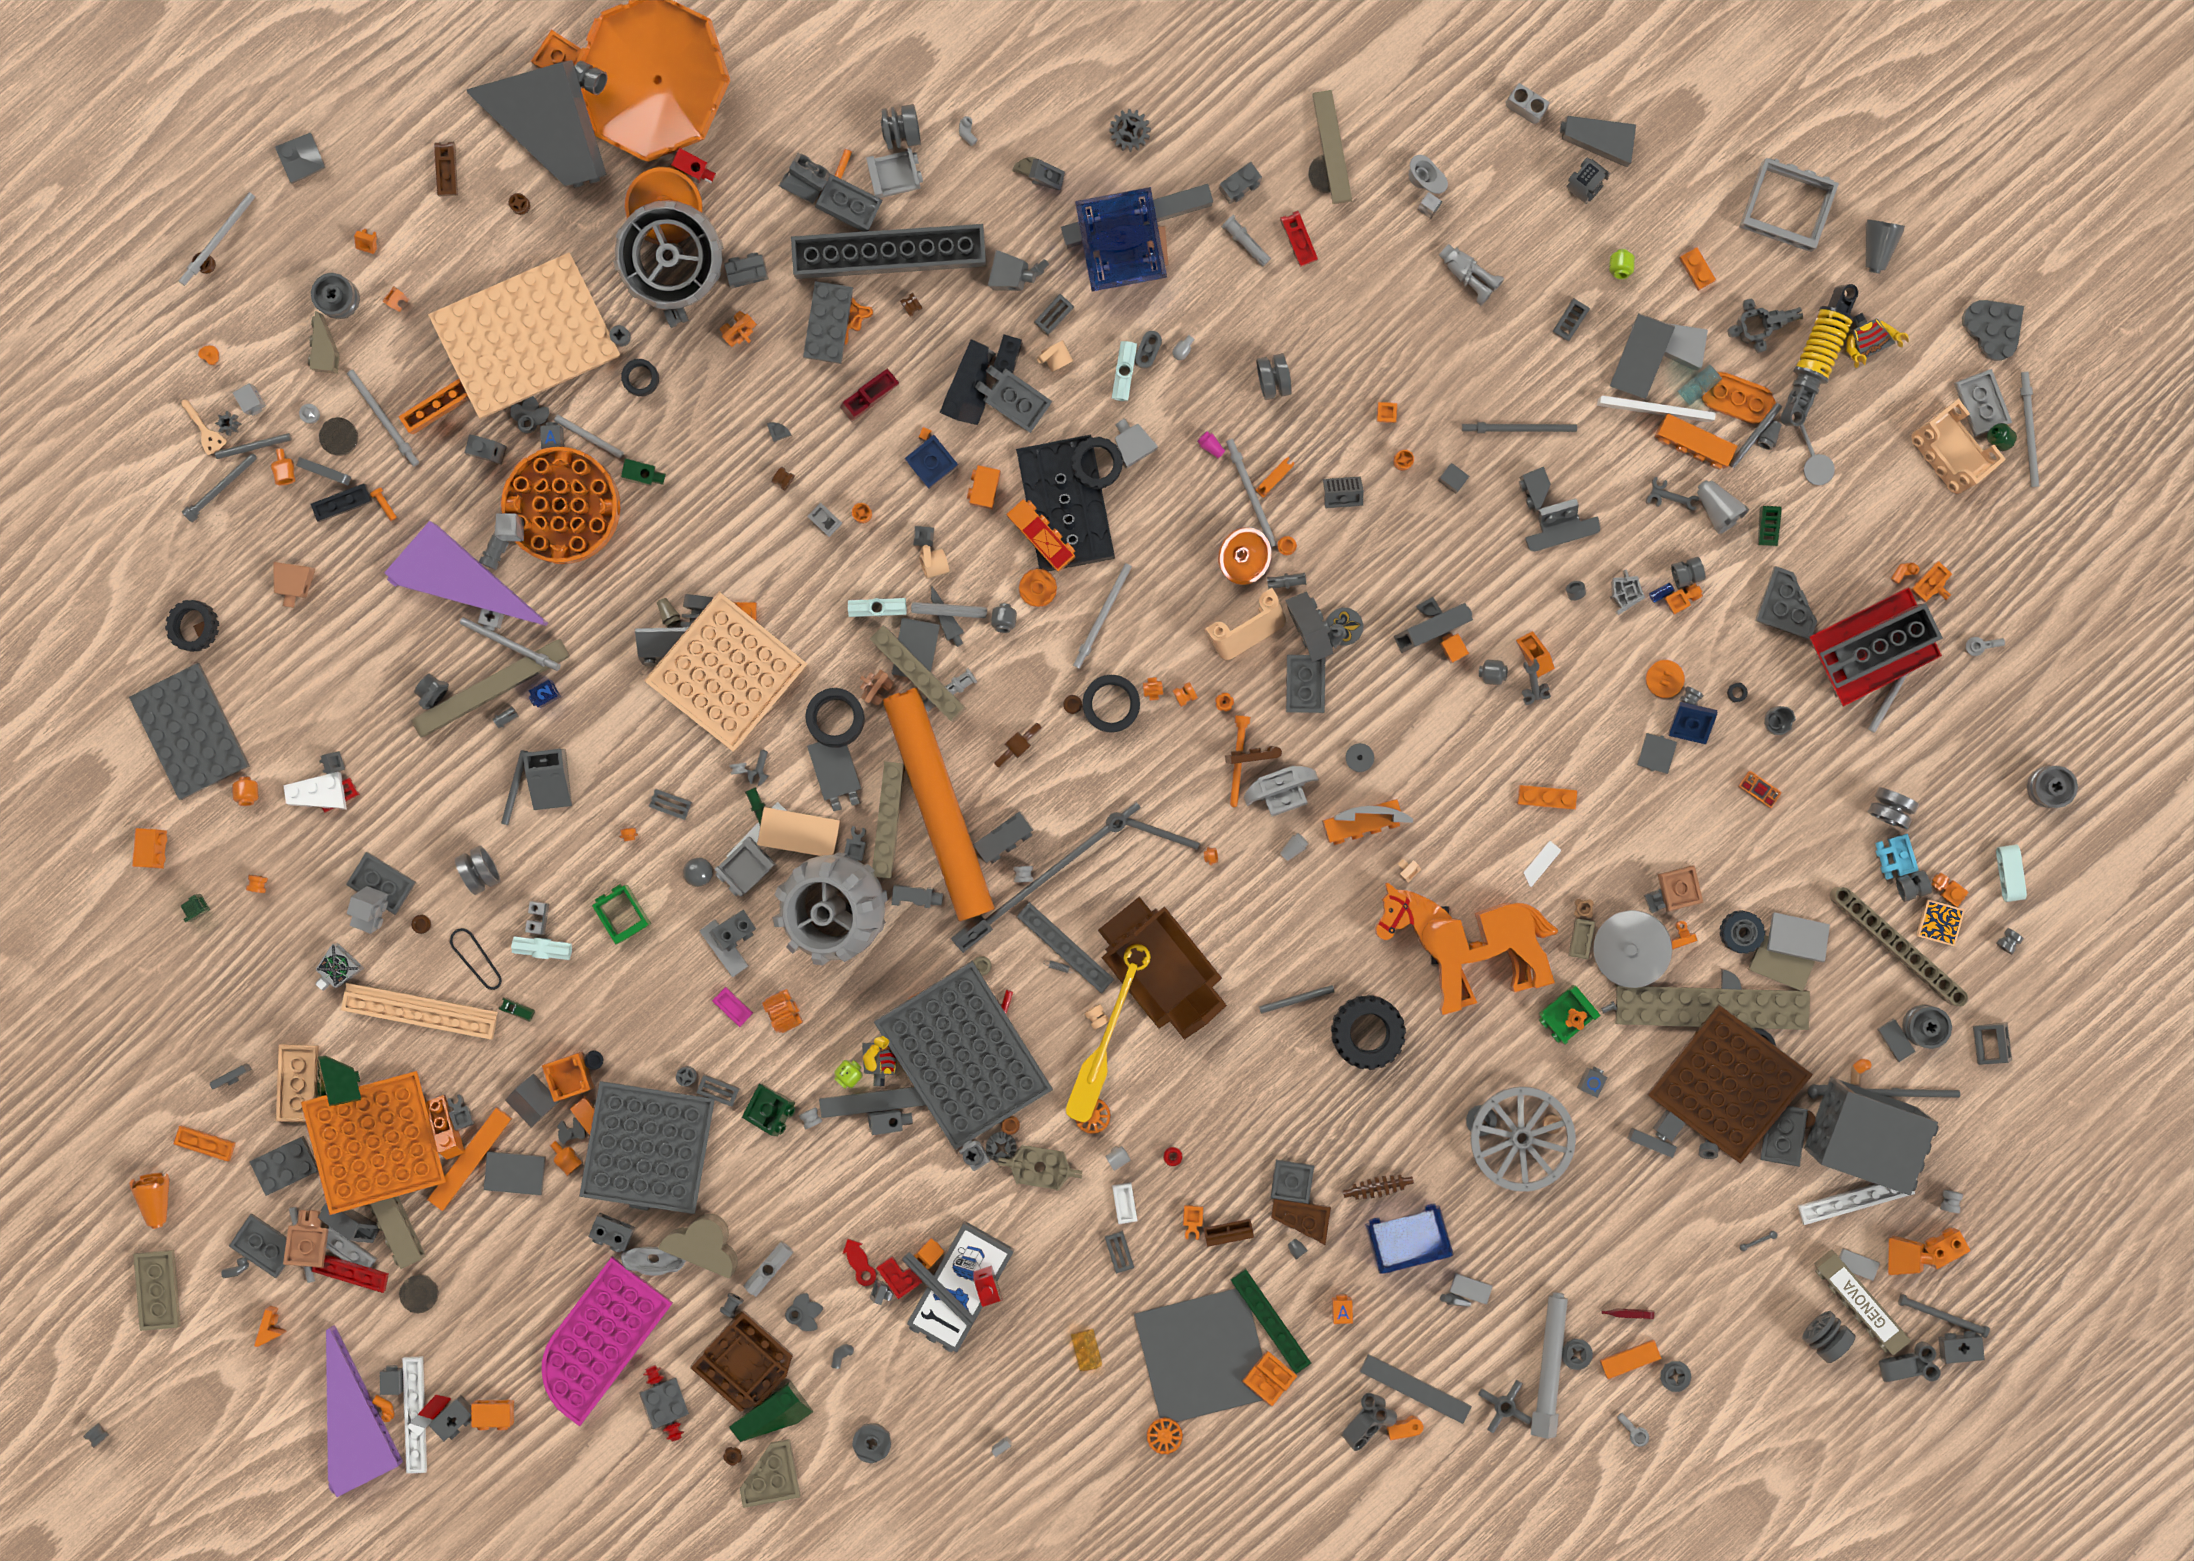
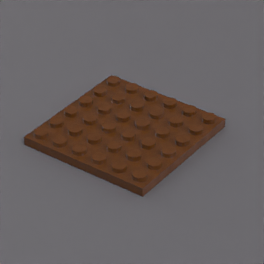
(1729, 1083)

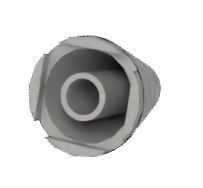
(1720, 506)

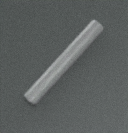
(949, 610)

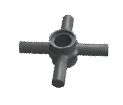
(1510, 1411)

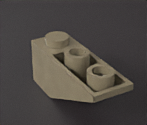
(324, 353)

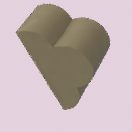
(703, 1245)

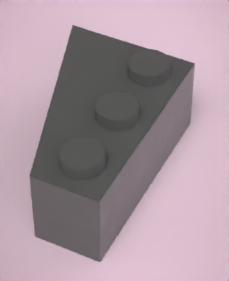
(1310, 625)
(1004, 838)

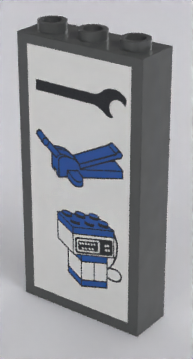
(969, 1252)

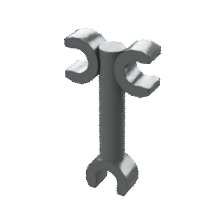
(1657, 493)
(1537, 691)

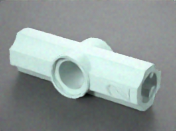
(1125, 359)
(890, 607)
(541, 948)

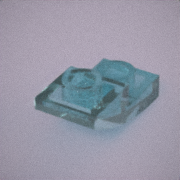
(1699, 385)

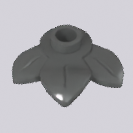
(529, 412)
(807, 1312)

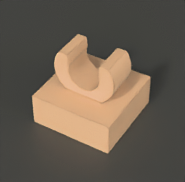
(1409, 870)

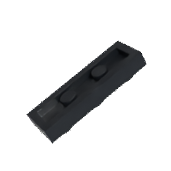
(341, 502)

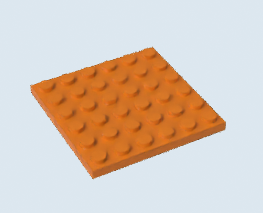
(374, 1144)

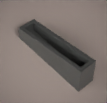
(1652, 1142)

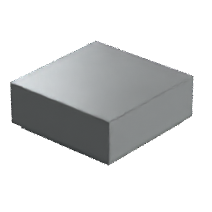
(1001, 1446)

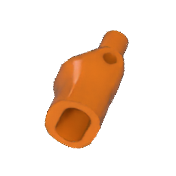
(283, 469)
(565, 1158)

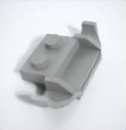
(1281, 789)

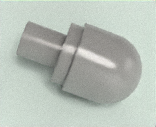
(1183, 348)

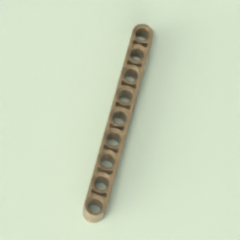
(486, 690)
(1907, 948)

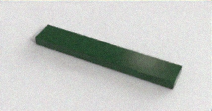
(1270, 1321)

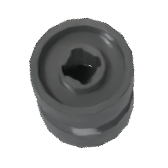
(590, 78)
(1690, 571)
(1912, 886)

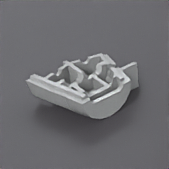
(1626, 591)

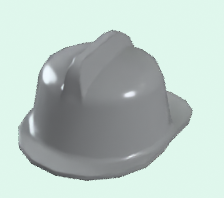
(1426, 175)

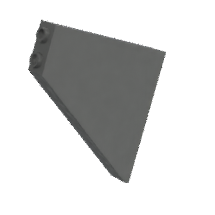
(548, 118)

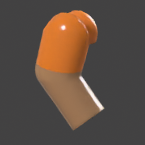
(1858, 1068)

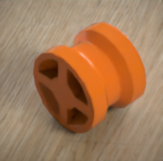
(256, 883)

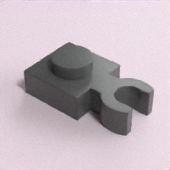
(855, 847)
(461, 1116)

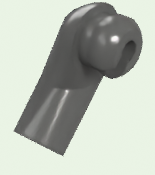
(235, 1271)
(839, 1353)

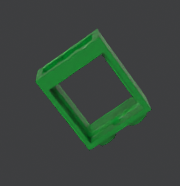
(603, 899)

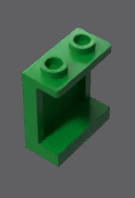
(1556, 1014)

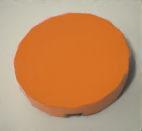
(1038, 587)

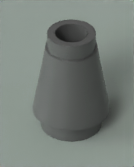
(1769, 437)

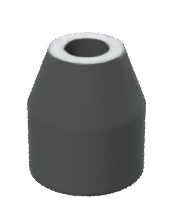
(1297, 1248)

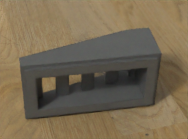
(1576, 323)

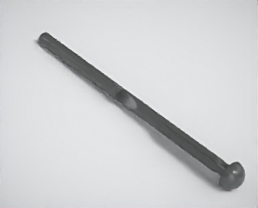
(1820, 1090)

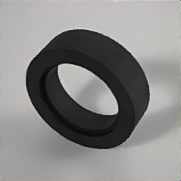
(1111, 680)
(824, 697)

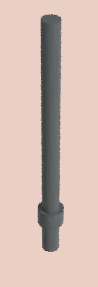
(1482, 427)

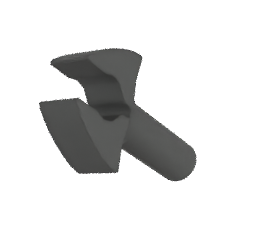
(759, 769)

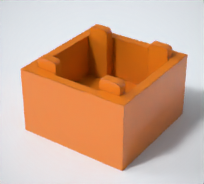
(568, 1076)

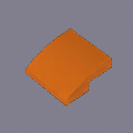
(1269, 1378)

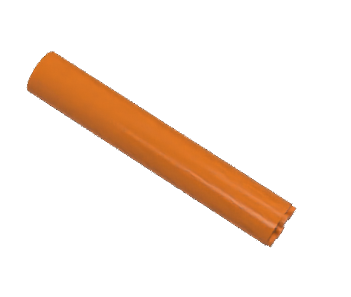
(938, 804)

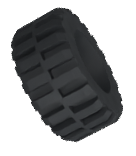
(1394, 1032)

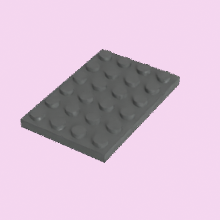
(189, 731)

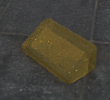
(1086, 1350)

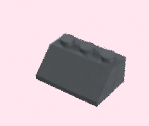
(655, 643)

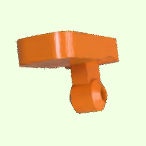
(1684, 936)

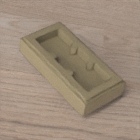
(1581, 938)

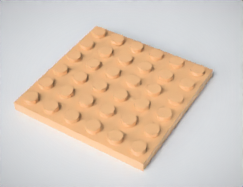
(725, 671)

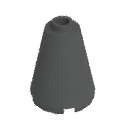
(1881, 243)

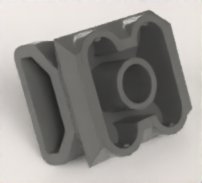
(805, 178)

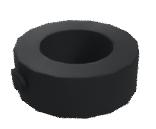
(1744, 692)

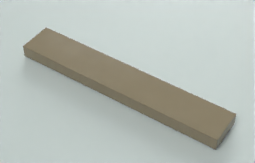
(1332, 147)

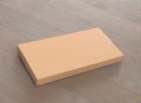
(798, 832)
(295, 1080)

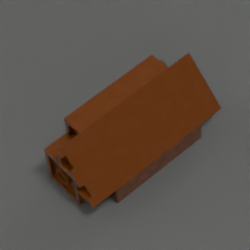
(1178, 977)

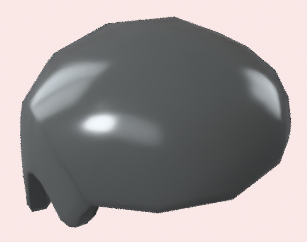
(1779, 720)
(698, 872)

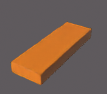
(204, 1143)
(1630, 1359)

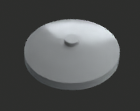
(1633, 949)

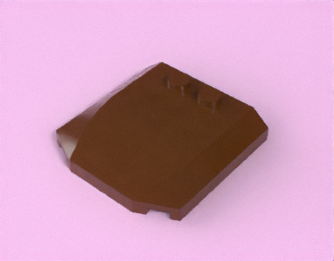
(743, 1362)

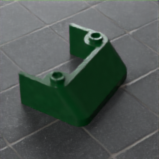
(337, 1081)

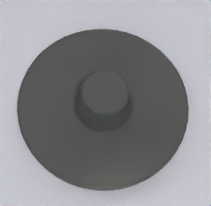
(1359, 757)

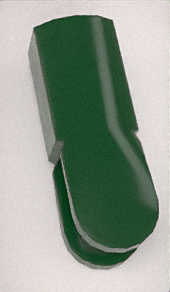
(519, 1010)

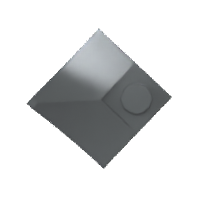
(300, 157)

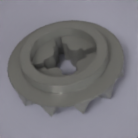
(1490, 1119)
(1001, 1137)
(1586, 1354)
(1683, 1380)

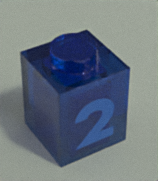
(544, 694)

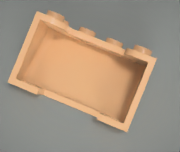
(1953, 450)

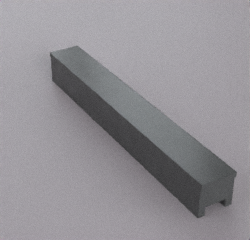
(1165, 208)

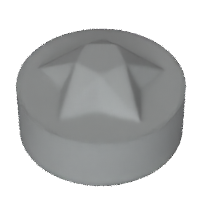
(309, 413)

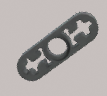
(323, 471)

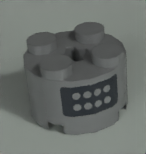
(1588, 180)

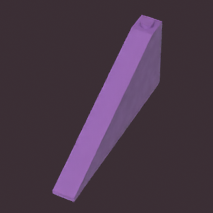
(446, 570)
(355, 1432)

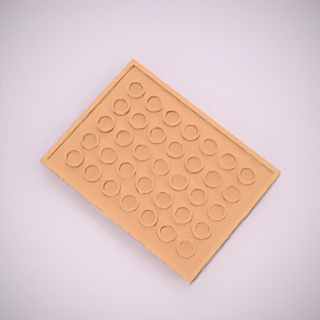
(524, 335)

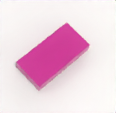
(732, 1006)

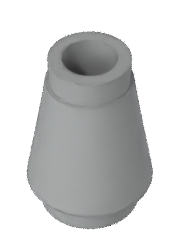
(1294, 846)

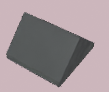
(531, 1100)

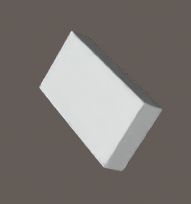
(1124, 1203)

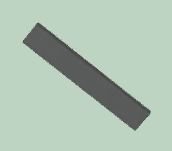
(1065, 947)
(870, 1102)
(1415, 1388)

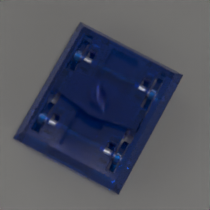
(1121, 239)

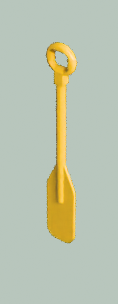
(1095, 1068)

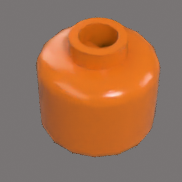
(245, 791)

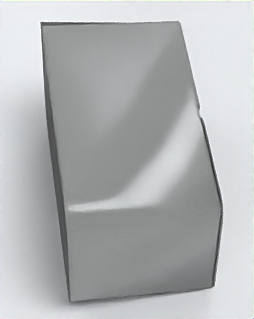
(1518, 107)
(509, 527)

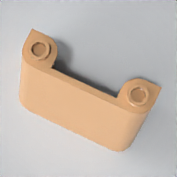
(1234, 642)

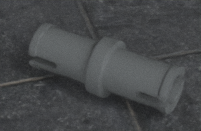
(1286, 580)

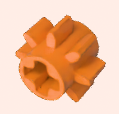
(1153, 688)

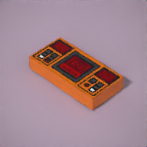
(1760, 789)

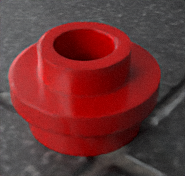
(1175, 1162)

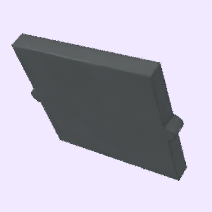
(1657, 753)

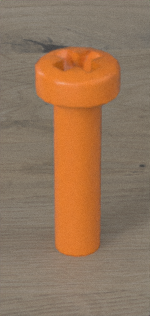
(377, 493)

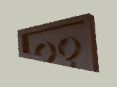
(1306, 1218)

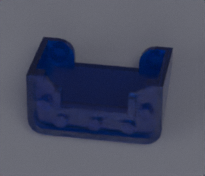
(1409, 1240)

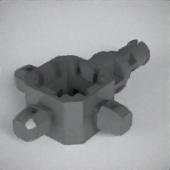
(1771, 321)

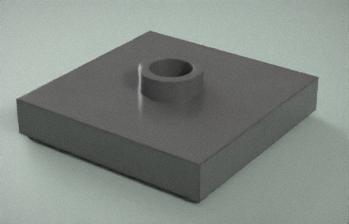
(1292, 1181)

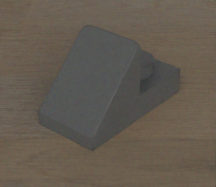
(1046, 175)

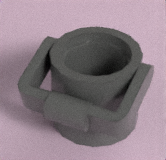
(430, 691)

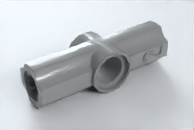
(776, 1260)

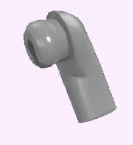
(965, 130)

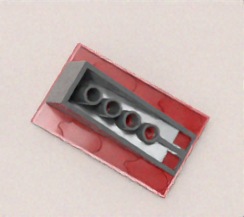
(1877, 645)

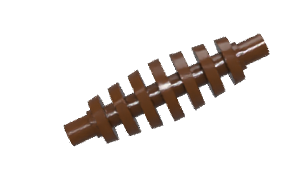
(1371, 1188)

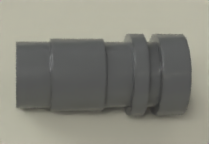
(493, 552)

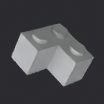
(367, 909)

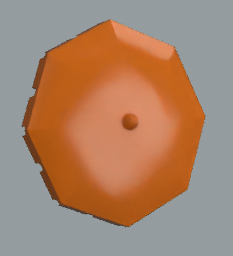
(660, 77)

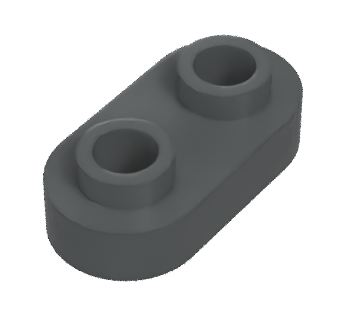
(1148, 350)

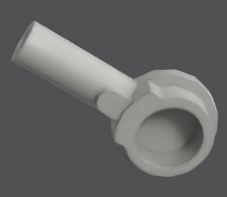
(1976, 646)
(1638, 1435)

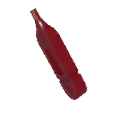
(1631, 1313)

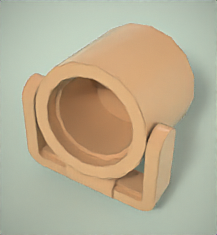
(1055, 356)
(933, 562)

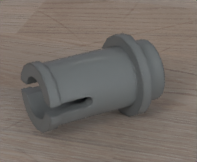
(504, 718)

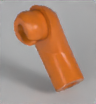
(1904, 569)
(386, 1408)

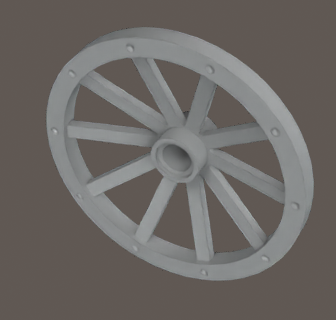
(1566, 1121)

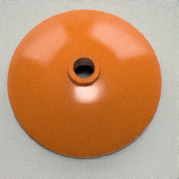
(1253, 557)

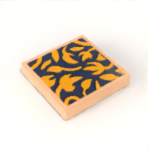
(1940, 922)

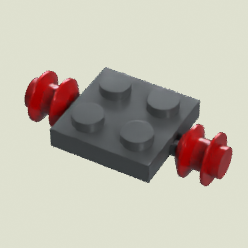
(663, 1403)

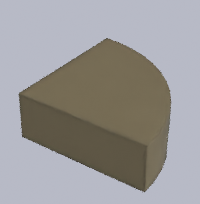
(1024, 166)

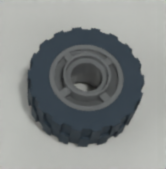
(1730, 931)

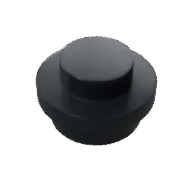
(593, 1060)

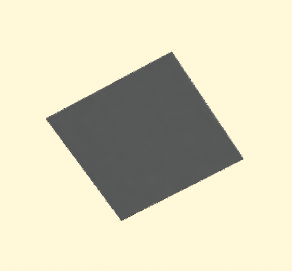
(1200, 1354)

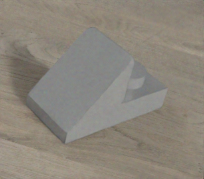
(825, 519)

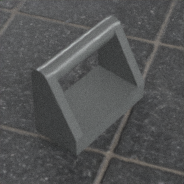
(2003, 1043)

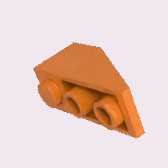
(446, 1138)

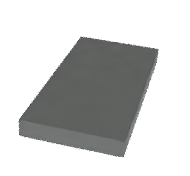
(1642, 355)

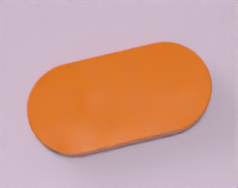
(1739, 399)

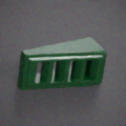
(1776, 526)

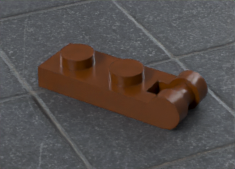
(446, 169)
(1254, 754)

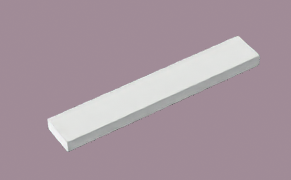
(1657, 409)
(1847, 1202)
(413, 1403)

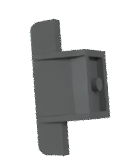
(1561, 525)

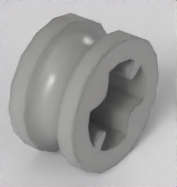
(738, 768)

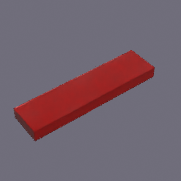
(353, 1273)

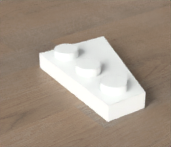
(320, 791)

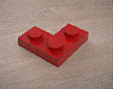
(898, 1280)

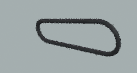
(480, 948)

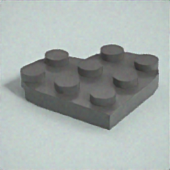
(1995, 326)

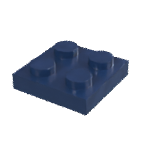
(931, 461)
(1693, 723)

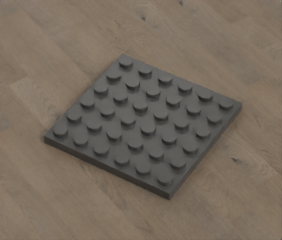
(647, 1147)

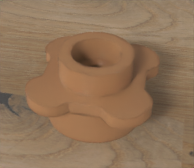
(1587, 904)

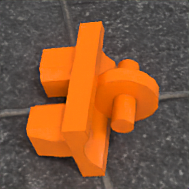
(740, 330)

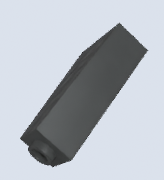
(1601, 137)
(1433, 627)

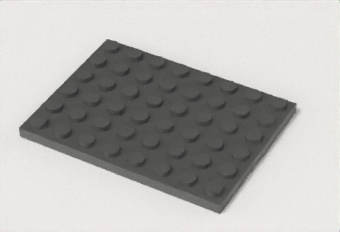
(963, 1055)

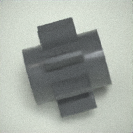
(232, 421)

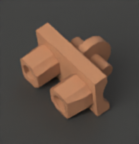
(879, 680)

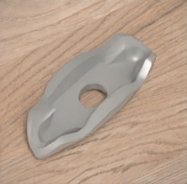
(637, 1260)

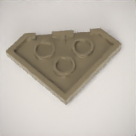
(772, 1477)

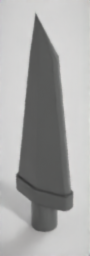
(949, 624)

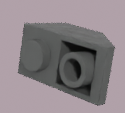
(1536, 487)

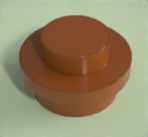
(1010, 1125)

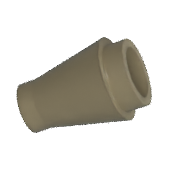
(668, 614)

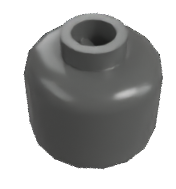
(1003, 618)
(1493, 672)

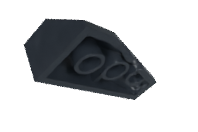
(964, 400)

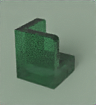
(194, 907)

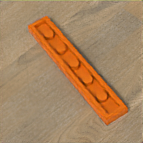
(470, 1159)

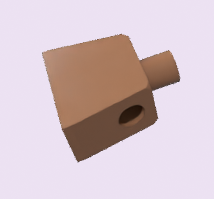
(292, 581)

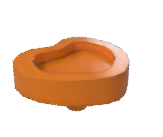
(210, 354)

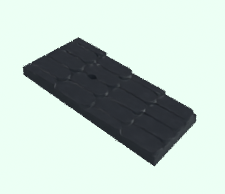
(1062, 499)

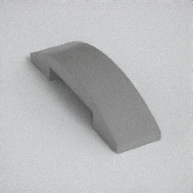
(1397, 816)

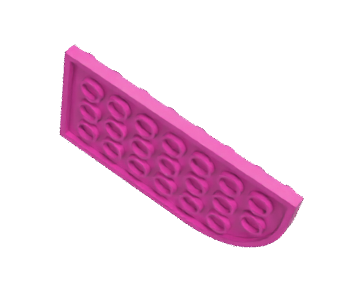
(599, 1339)

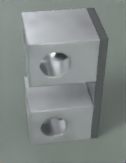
(1429, 205)
(540, 927)

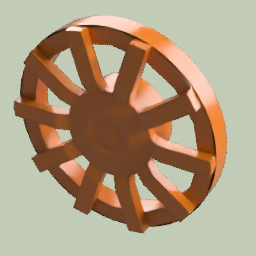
(1096, 1118)
(1164, 1435)

